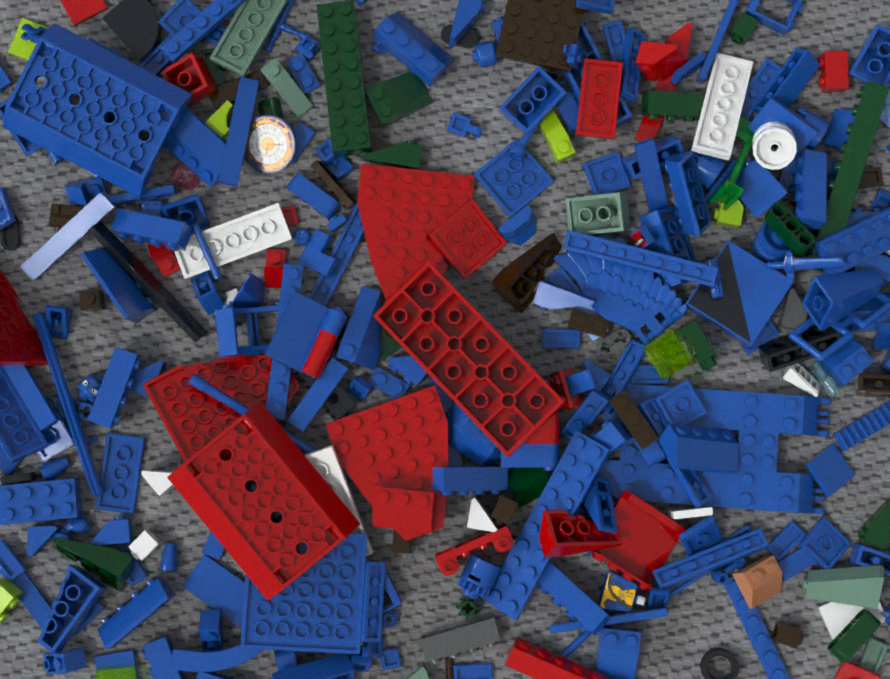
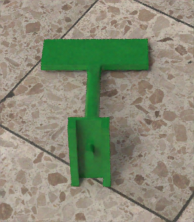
(729, 191)

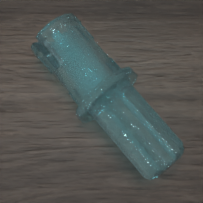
(824, 378)

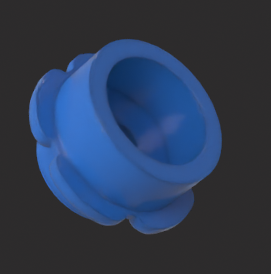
(393, 619)

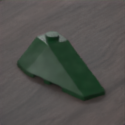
(109, 563)

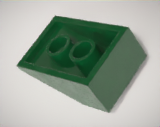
(397, 98)

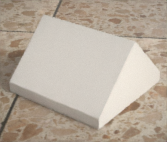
(158, 481)
(479, 518)

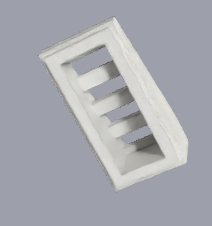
(802, 378)

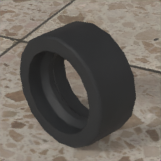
(719, 652)

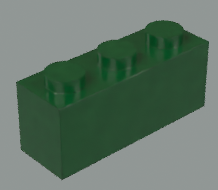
(671, 105)

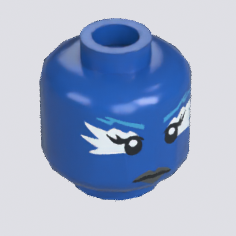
(89, 387)

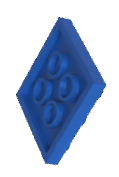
(513, 181)

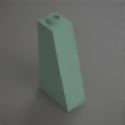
(846, 585)

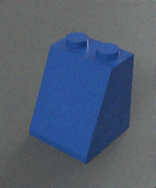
(759, 187)

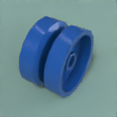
(769, 245)

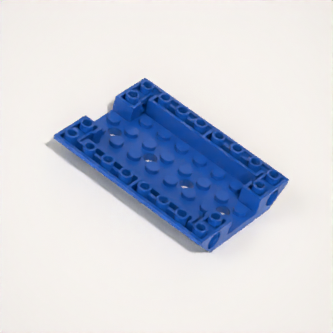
(104, 86)

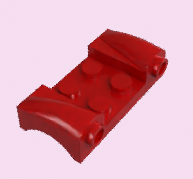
(448, 561)

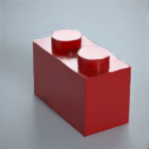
(833, 71)

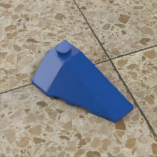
(362, 335)

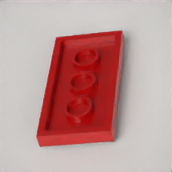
(599, 99)

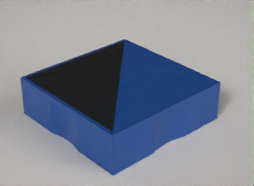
(748, 298)

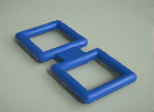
(841, 327)

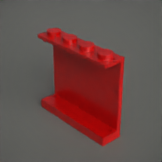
(646, 540)

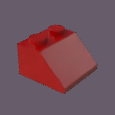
(659, 60)

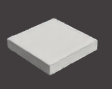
(690, 512)

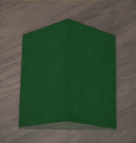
(527, 483)

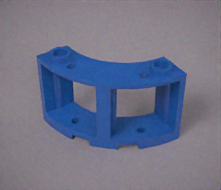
(228, 333)

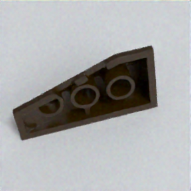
(520, 277)

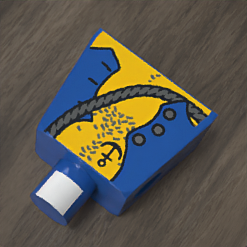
(619, 594)

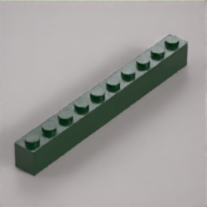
(854, 158)

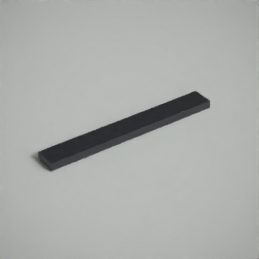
(147, 281)

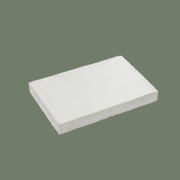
(838, 615)

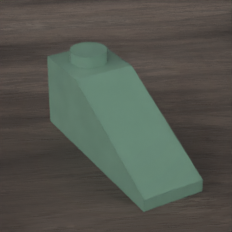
(286, 87)

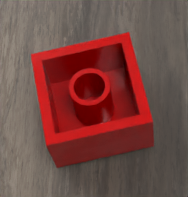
(192, 76)

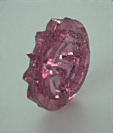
(183, 183)

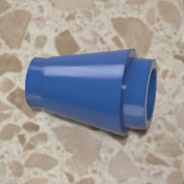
(54, 468)
(169, 559)

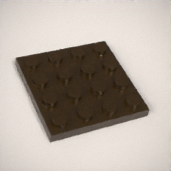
(538, 30)

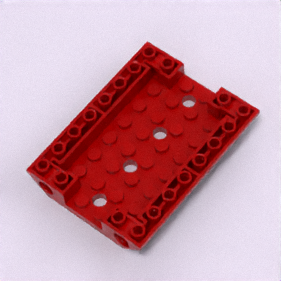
(284, 484)

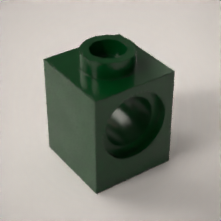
(742, 28)

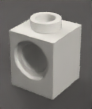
(144, 545)

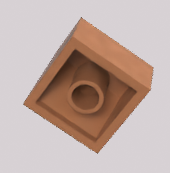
(759, 580)

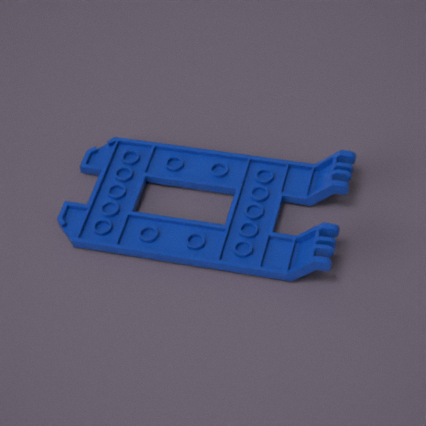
(756, 483)

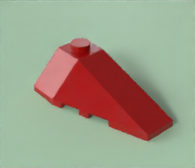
(569, 535)

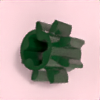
(471, 611)

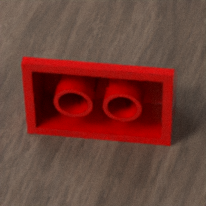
(403, 509)

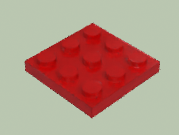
(467, 239)

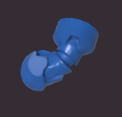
(76, 524)

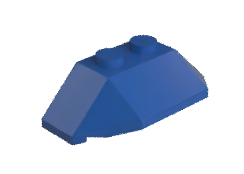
(470, 439)

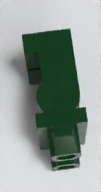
(697, 345)

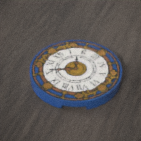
(270, 144)

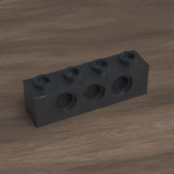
(787, 353)
(336, 410)

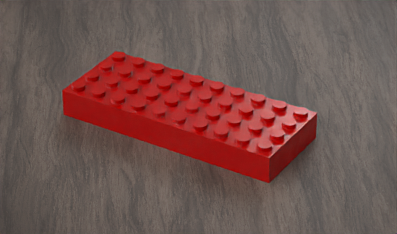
(469, 359)

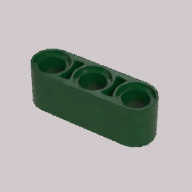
(786, 220)
(854, 635)

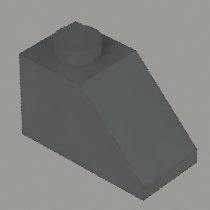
(792, 311)

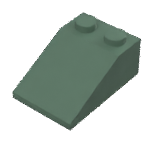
(598, 213)

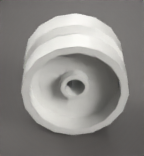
(777, 156)

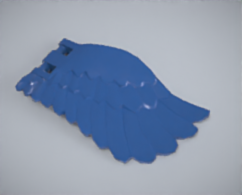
(624, 292)

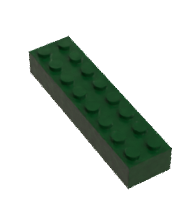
(344, 78)

